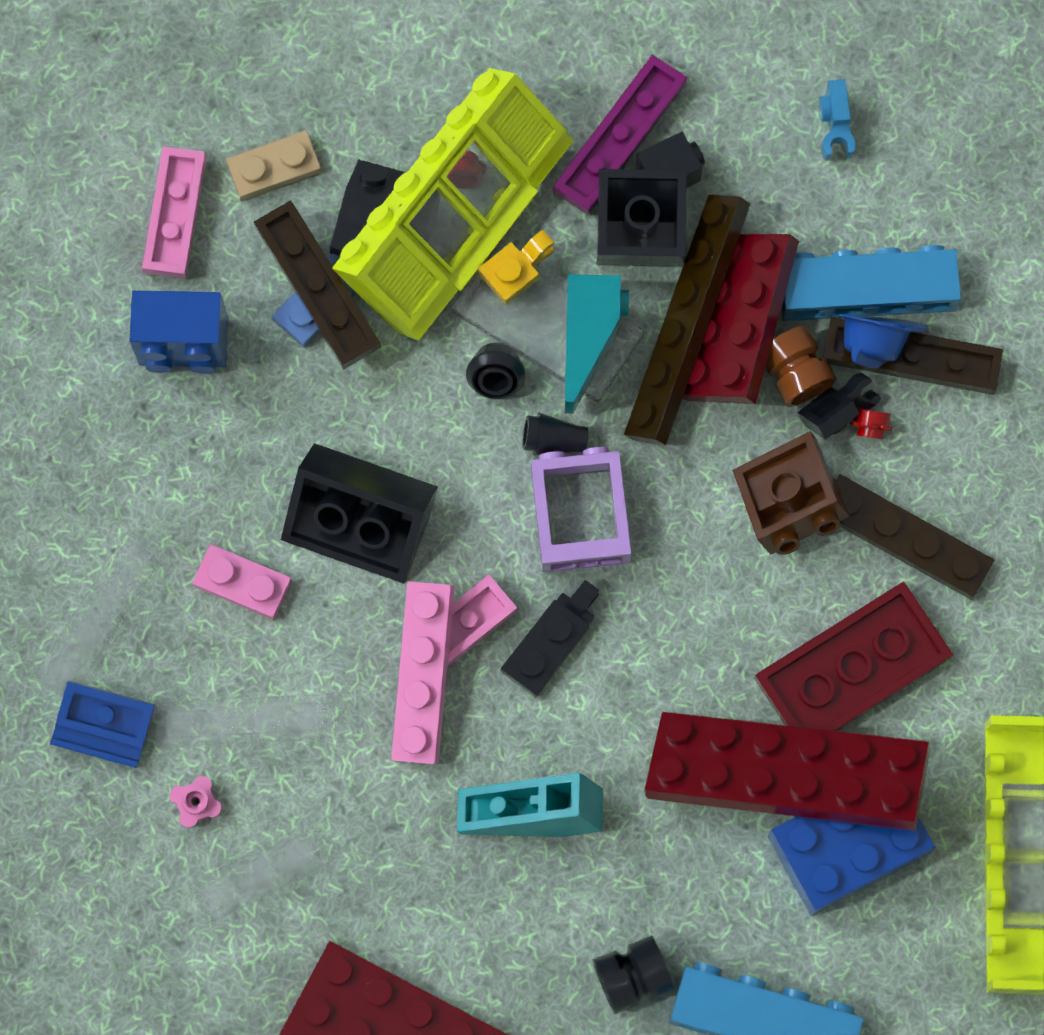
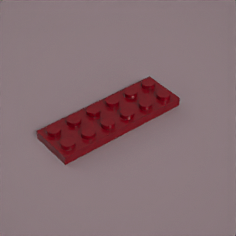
(788, 770)

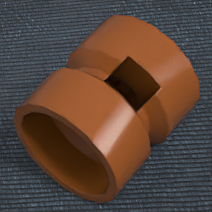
(798, 368)

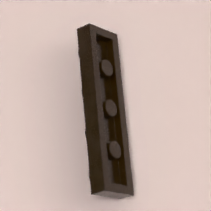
(317, 284)
(927, 360)
(912, 539)

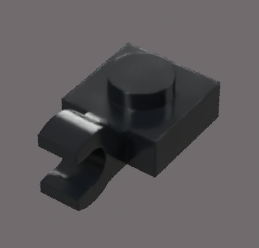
(834, 408)

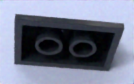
(358, 512)

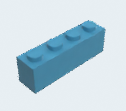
(872, 284)
(746, 1008)

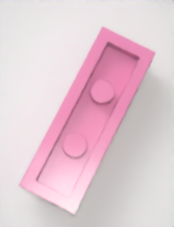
(174, 212)

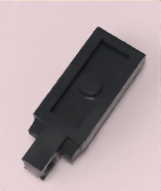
(551, 640)

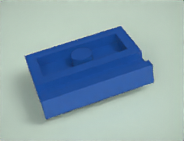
(102, 724)

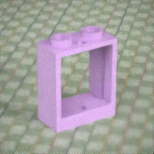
(586, 553)

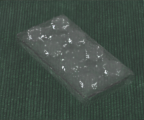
(538, 325)

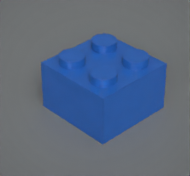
(179, 330)

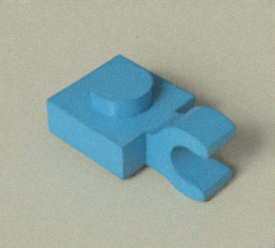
(835, 111)

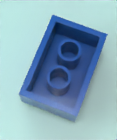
(842, 858)

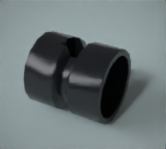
(633, 975)

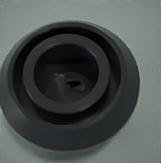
(496, 371)

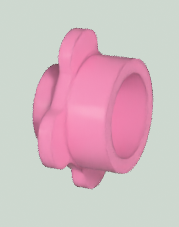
(192, 814)

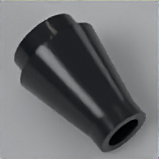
(551, 434)

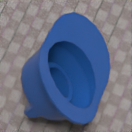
(876, 338)

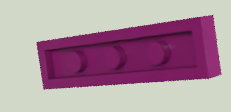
(620, 132)

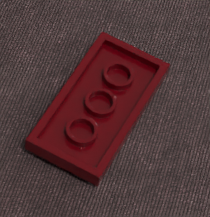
(743, 321)
(855, 663)

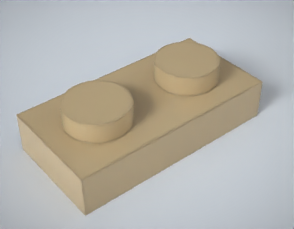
(273, 165)

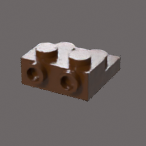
(790, 495)

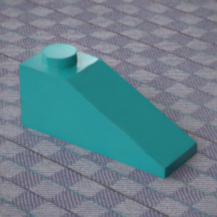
(592, 325)
(532, 807)

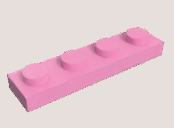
(423, 672)

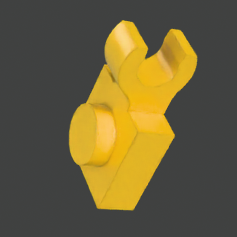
(513, 270)

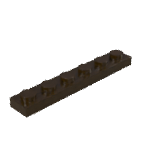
(687, 319)

